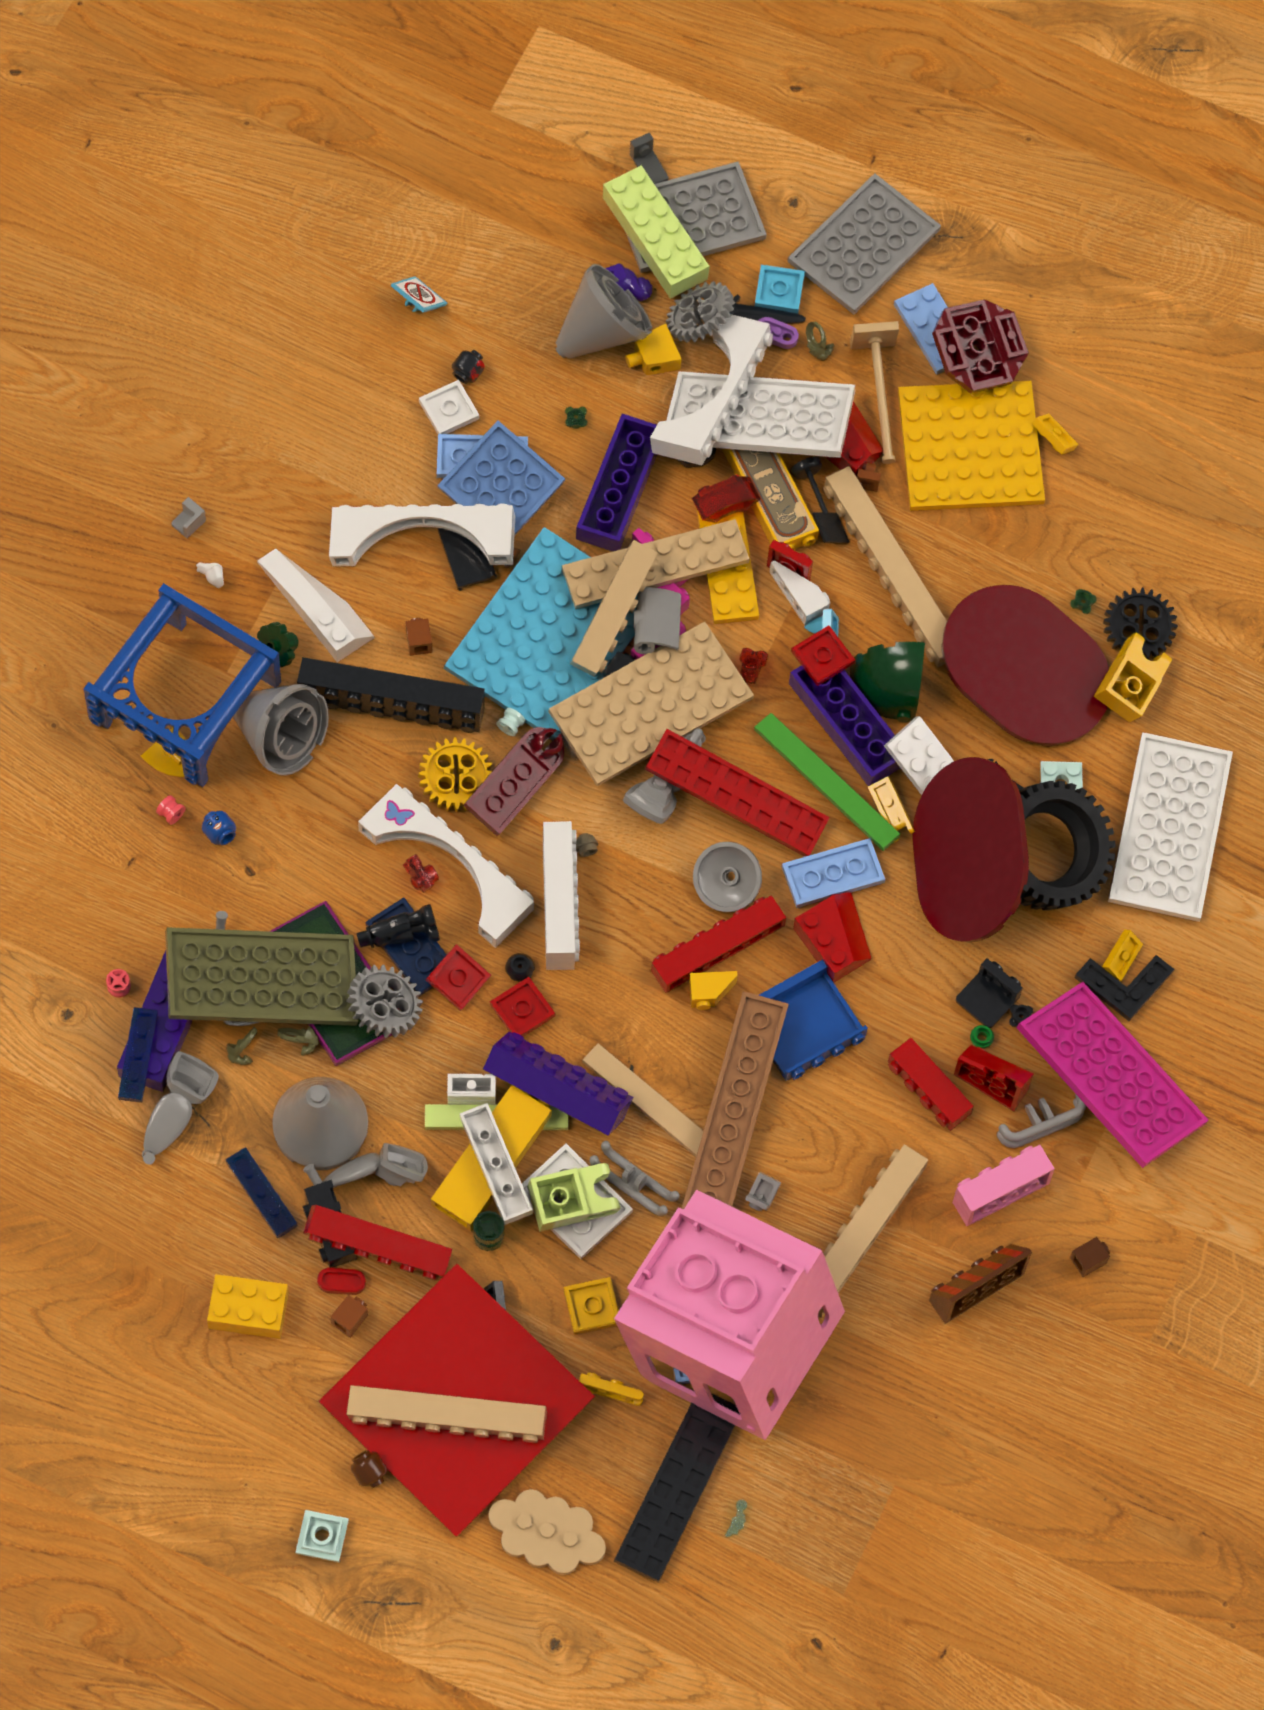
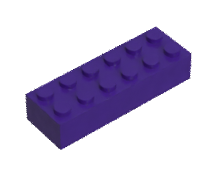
(618, 485)
(849, 722)
(168, 1032)
(558, 1082)

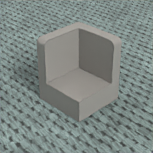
(189, 519)

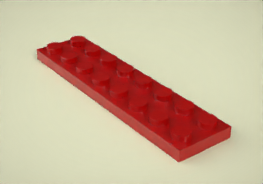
(737, 793)

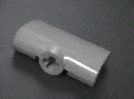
(657, 619)

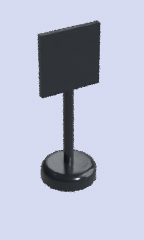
(827, 523)

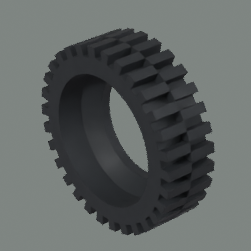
(1089, 841)

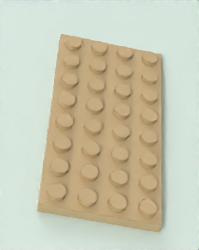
(628, 711)

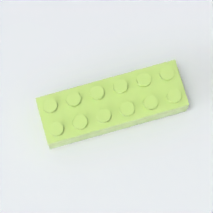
(655, 231)

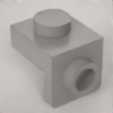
(763, 1192)

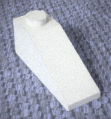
(801, 593)

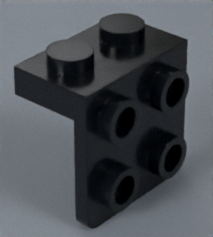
(989, 994)

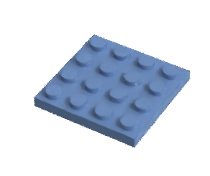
(502, 472)

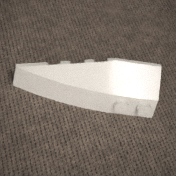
(319, 607)

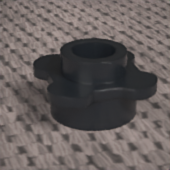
(1017, 1010)

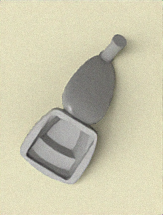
(655, 796)
(189, 1084)
(393, 1164)

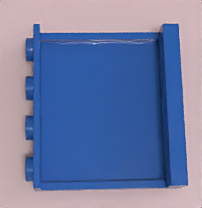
(815, 1021)

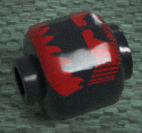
(468, 366)

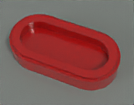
(341, 1281)

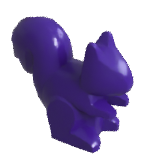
(638, 287)

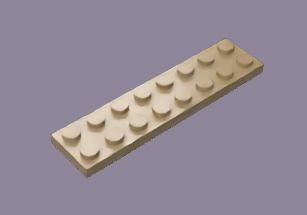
(678, 556)

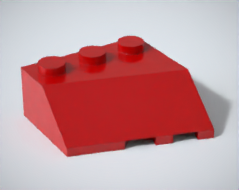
(859, 444)
(834, 934)
(993, 1076)

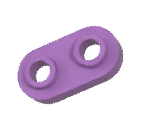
(781, 330)

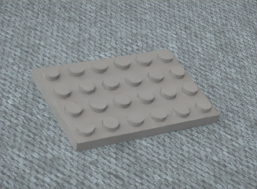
(712, 209)
(864, 243)

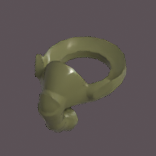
(818, 349)
(302, 1036)
(235, 1050)

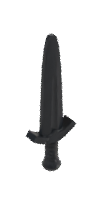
(757, 313)

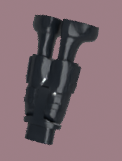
(400, 928)

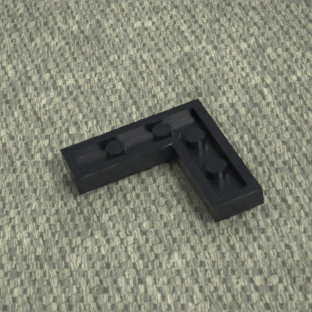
(1124, 999)

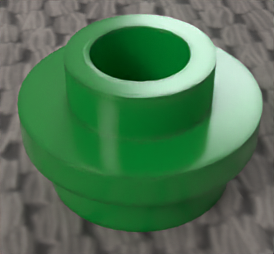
(982, 1030)

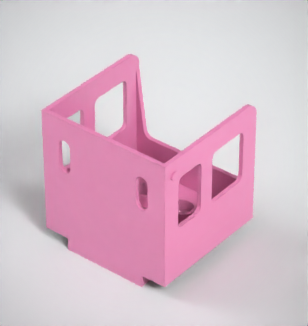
(730, 1311)

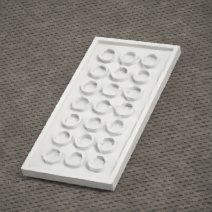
(773, 413)
(1170, 827)

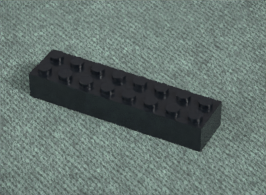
(395, 695)

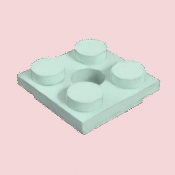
(1068, 771)
(331, 1547)

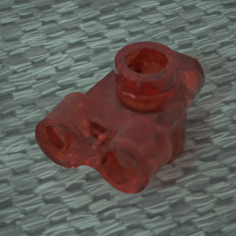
(752, 664)
(421, 877)

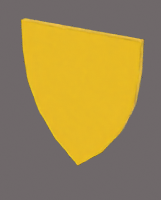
(162, 760)

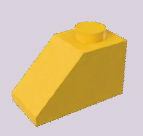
(710, 987)

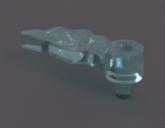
(738, 1520)

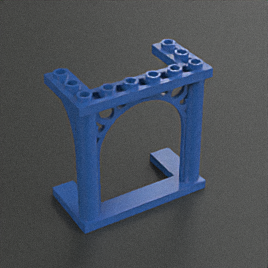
(194, 752)

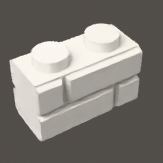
(471, 1089)

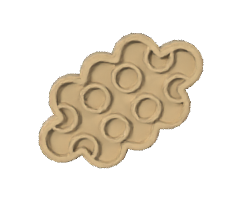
(547, 1532)

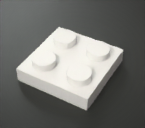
(449, 408)

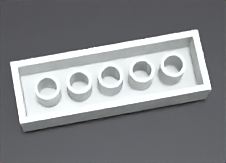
(560, 896)

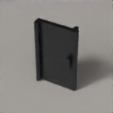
(465, 560)

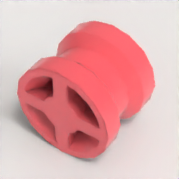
(170, 810)
(121, 978)

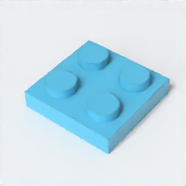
(779, 288)

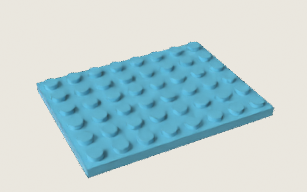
(530, 635)

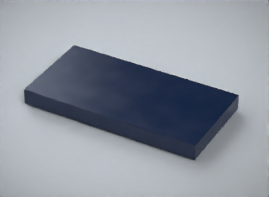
(415, 957)

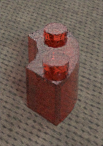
(725, 498)

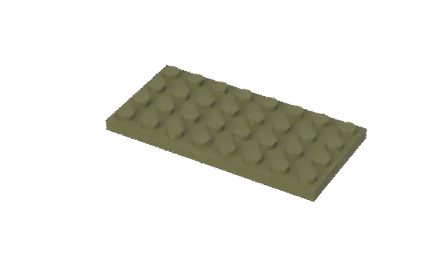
(259, 976)

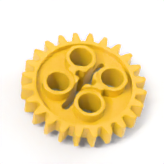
(435, 774)

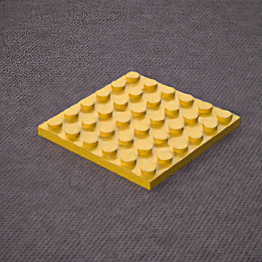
(970, 446)

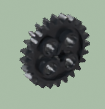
(1160, 626)

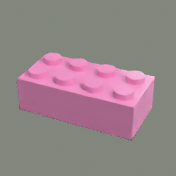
(1003, 1184)

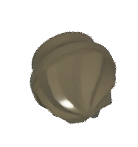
(586, 845)

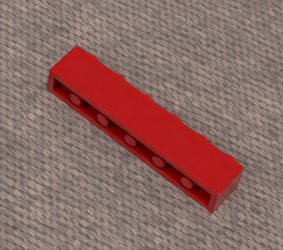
(718, 943)
(377, 1241)

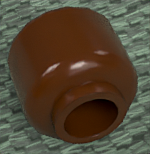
(368, 1469)

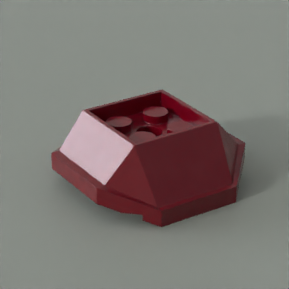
(993, 332)

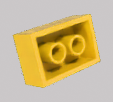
(247, 1306)

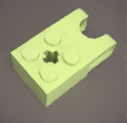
(578, 1197)

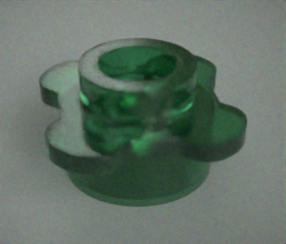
(576, 422)
(1083, 595)

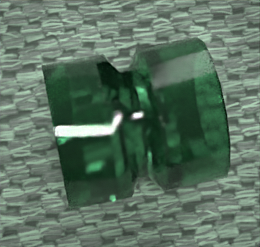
(488, 1230)

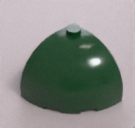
(891, 678)

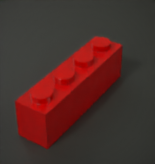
(930, 1084)

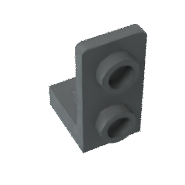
(642, 154)

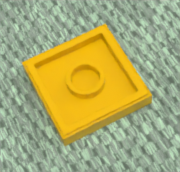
(591, 1305)

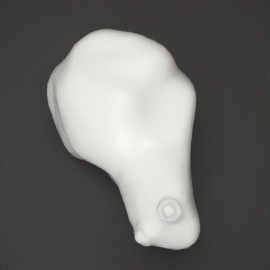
(213, 573)

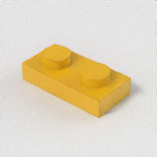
(1055, 434)
(1122, 954)

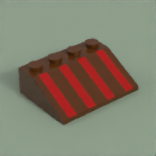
(980, 1281)

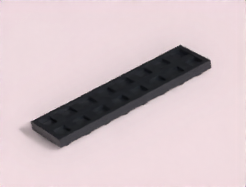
(675, 1491)

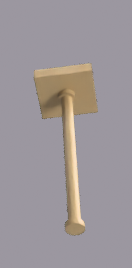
(876, 336)

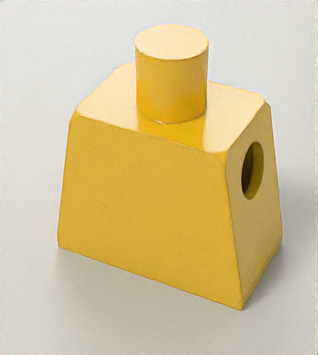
(655, 353)

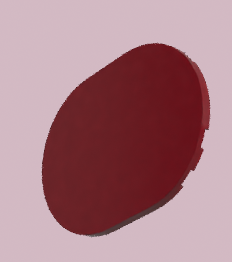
(1025, 664)
(970, 849)

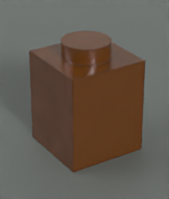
(1090, 1256)

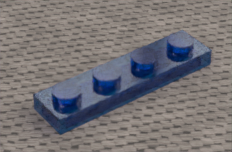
(138, 1055)
(261, 1192)

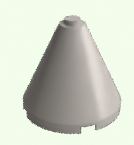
(601, 316)
(284, 725)
(320, 1123)

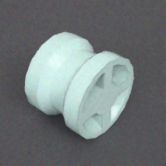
(510, 722)

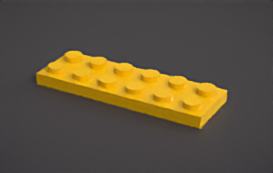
(732, 589)

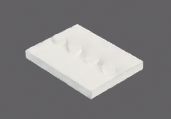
(587, 1234)

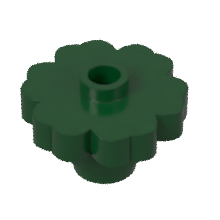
(279, 639)

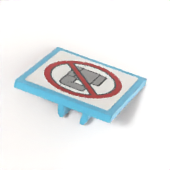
(418, 294)

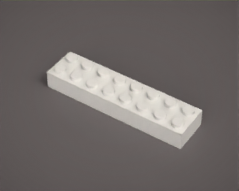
(496, 1163)

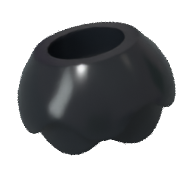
(516, 973)

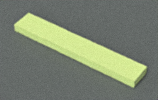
(448, 1117)

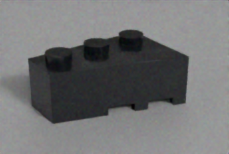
(324, 1196)

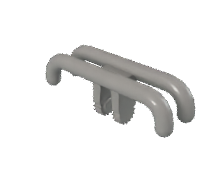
(1039, 1128)
(633, 1181)

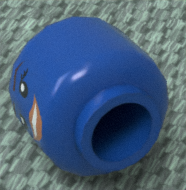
(219, 827)

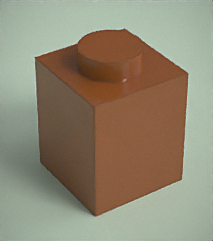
(418, 636)
(349, 1315)

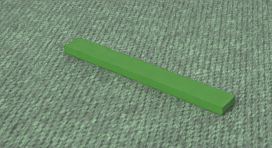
(827, 782)

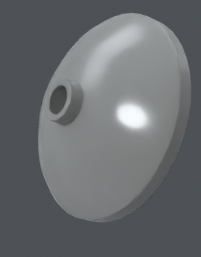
(712, 878)

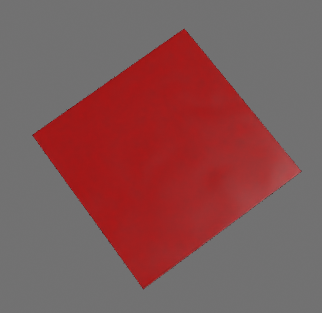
(464, 1347)

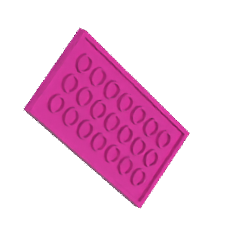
(1112, 1074)

